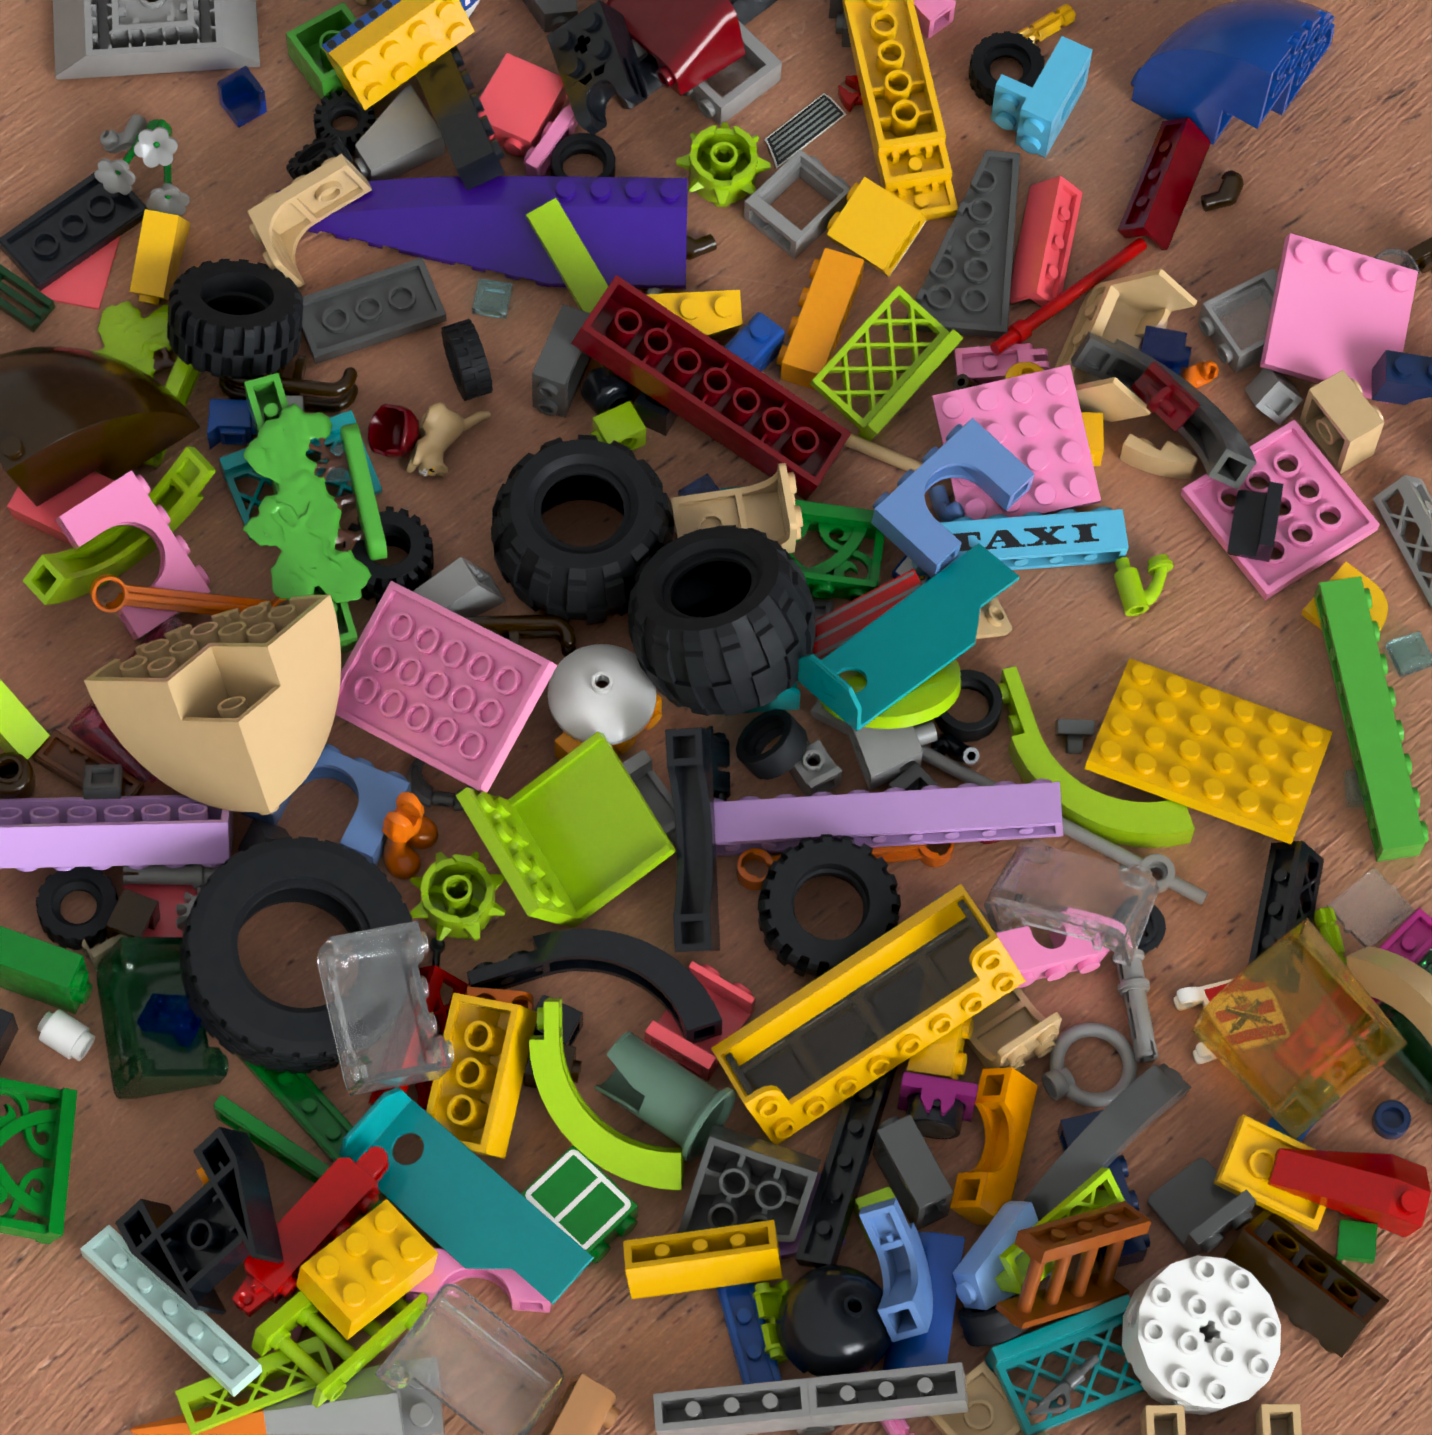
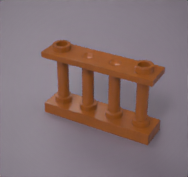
(1058, 1242)

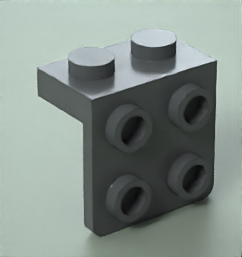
(1198, 1209)

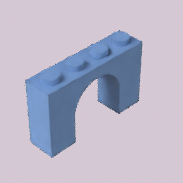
(968, 455)
(375, 793)

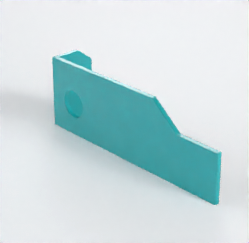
(909, 639)
(464, 1200)

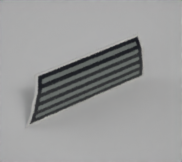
(803, 128)

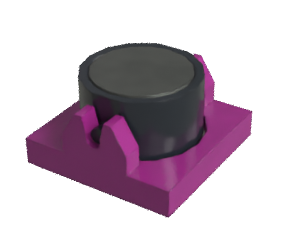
(937, 1103)

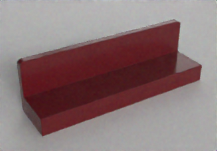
(1165, 182)

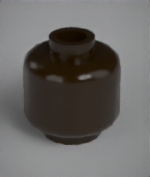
(16, 776)

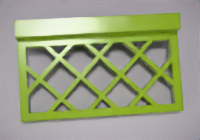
(908, 382)

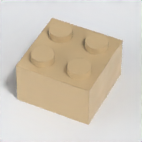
(1341, 421)

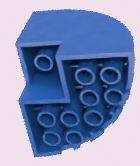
(1234, 63)

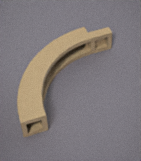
(1396, 983)

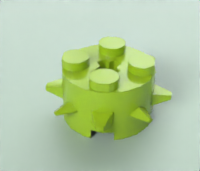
(723, 164)
(444, 884)

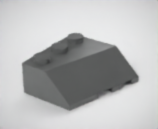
(749, 1183)

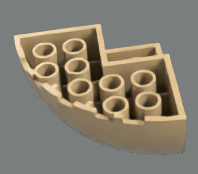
(230, 705)

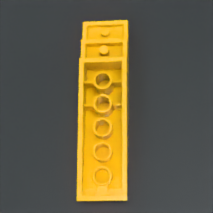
(901, 104)

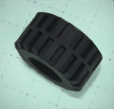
(405, 534)

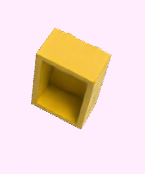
(366, 1269)

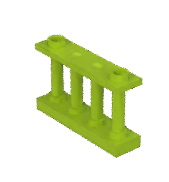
(299, 1310)

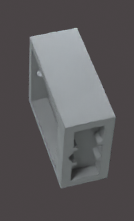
(775, 225)

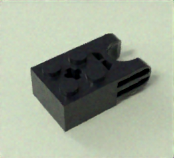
(597, 63)

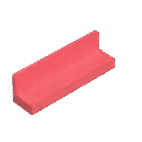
(1045, 241)

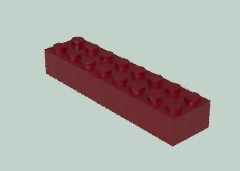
(710, 386)

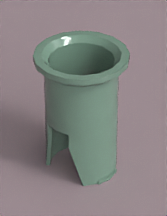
(665, 1094)

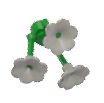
(156, 148)

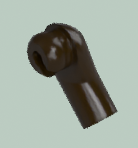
(1227, 193)

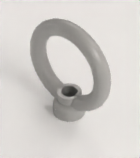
(1060, 1081)

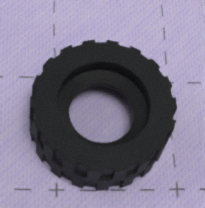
(998, 46)
(467, 359)
(62, 884)

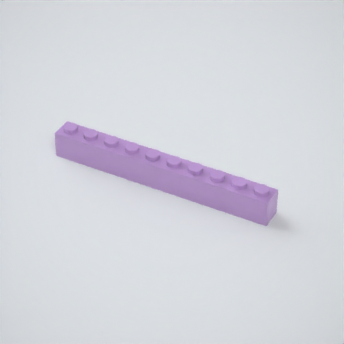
(892, 816)

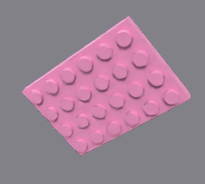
(440, 686)

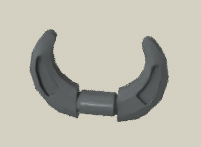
(425, 791)

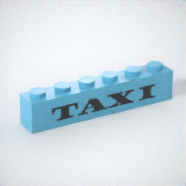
(1045, 540)

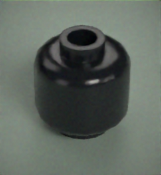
(605, 390)

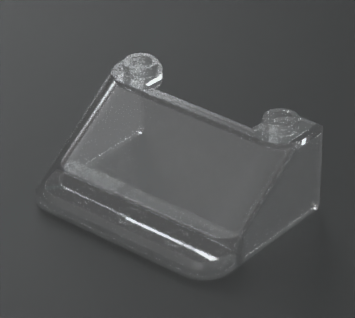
(474, 1365)

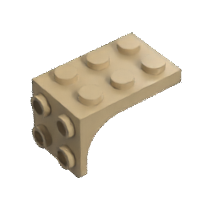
(309, 199)
(761, 506)
(1012, 1032)
(987, 1406)

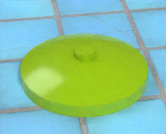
(918, 706)

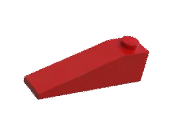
(1358, 1184)

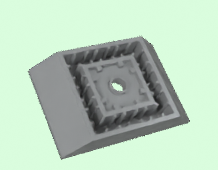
(153, 37)

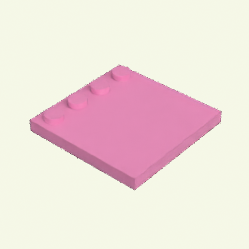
(1335, 312)

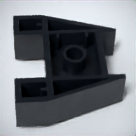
(212, 1229)

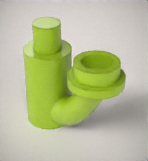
(1130, 589)

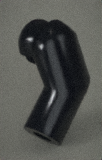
(955, 749)

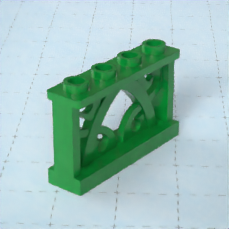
(854, 526)
(58, 1127)

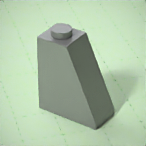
(399, 139)
(462, 589)

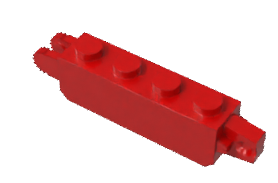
(313, 1224)

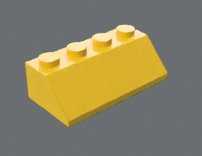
(484, 1085)

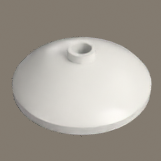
(615, 710)

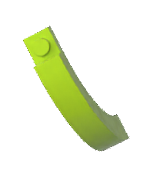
(71, 572)
(598, 1141)

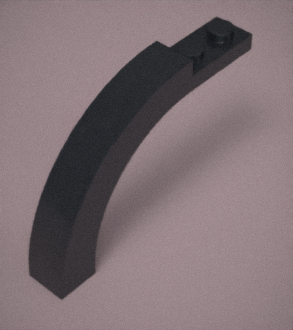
(613, 955)

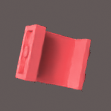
(735, 1008)

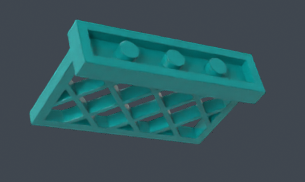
(236, 467)
(1052, 1340)

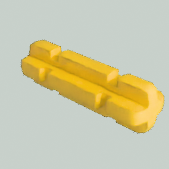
(1049, 23)

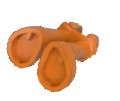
(404, 829)

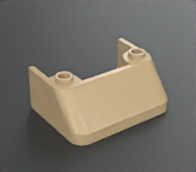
(1121, 312)

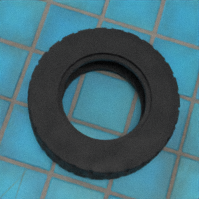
(209, 958)

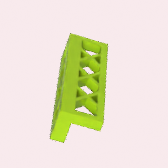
(1013, 1275)
(273, 1367)

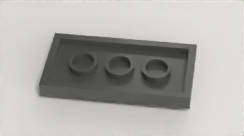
(370, 310)

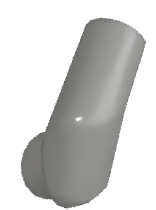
(122, 141)

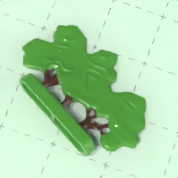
(305, 516)

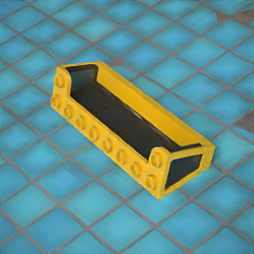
(867, 1015)

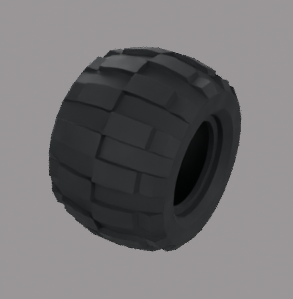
(575, 579)
(721, 620)

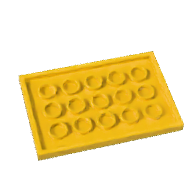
(1209, 750)

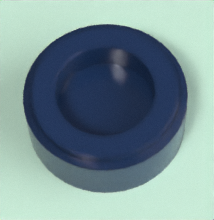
(1391, 1119)

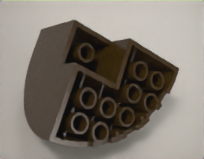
(79, 414)

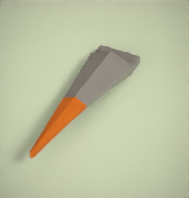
(362, 1409)

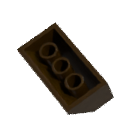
(1307, 1282)

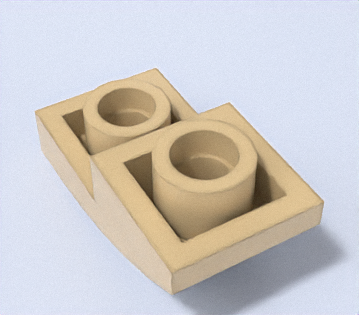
(1170, 462)

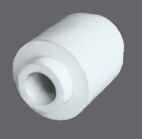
(65, 1035)

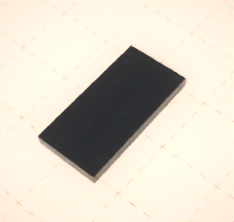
(70, 230)

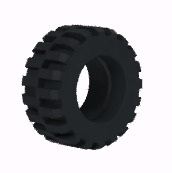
(235, 318)
(818, 859)

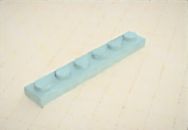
(183, 1324)

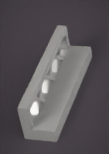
(1419, 503)

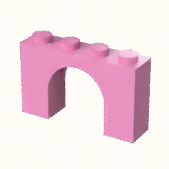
(128, 504)

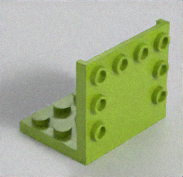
(571, 834)

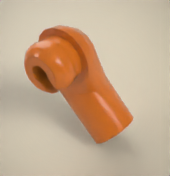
(1201, 373)

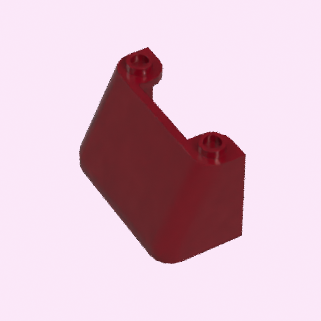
(684, 37)

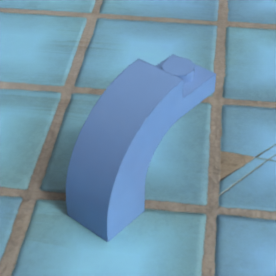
(907, 1284)

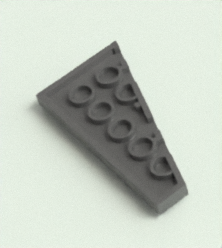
(973, 266)

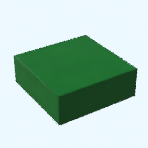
(1356, 1241)

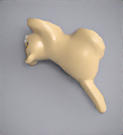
(438, 431)

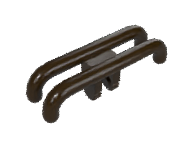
(296, 385)
(530, 627)

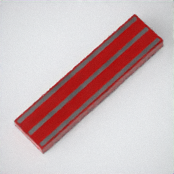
(848, 620)

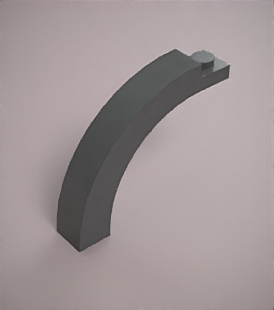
(1207, 430)
(1109, 1135)

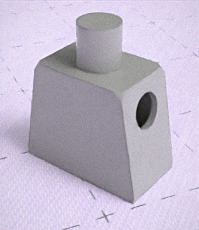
(889, 752)

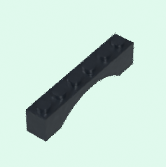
(693, 802)

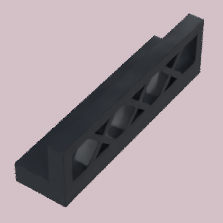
(1282, 887)

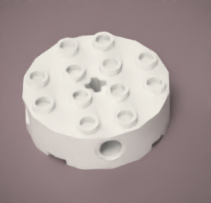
(1207, 1367)

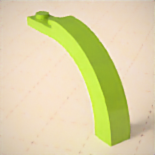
(1111, 818)

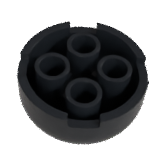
(832, 1322)

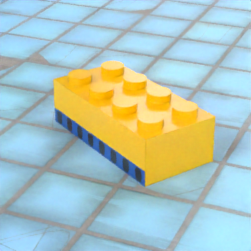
(394, 45)

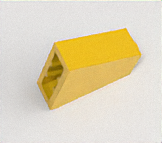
(158, 255)

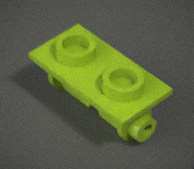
(768, 1304)

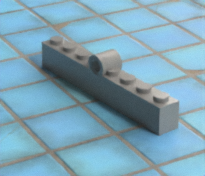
(813, 1403)

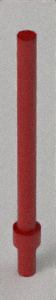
(1022, 329)

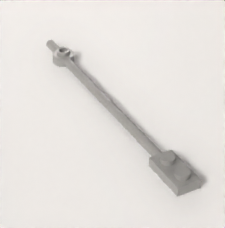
(1155, 862)

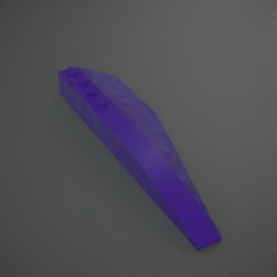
(624, 222)

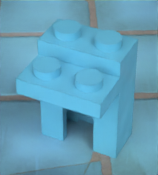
(1042, 110)

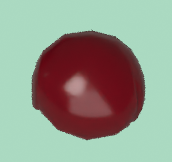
(393, 431)

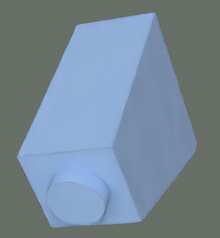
(982, 1263)

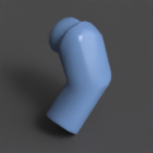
(943, 508)

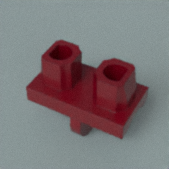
(1165, 396)

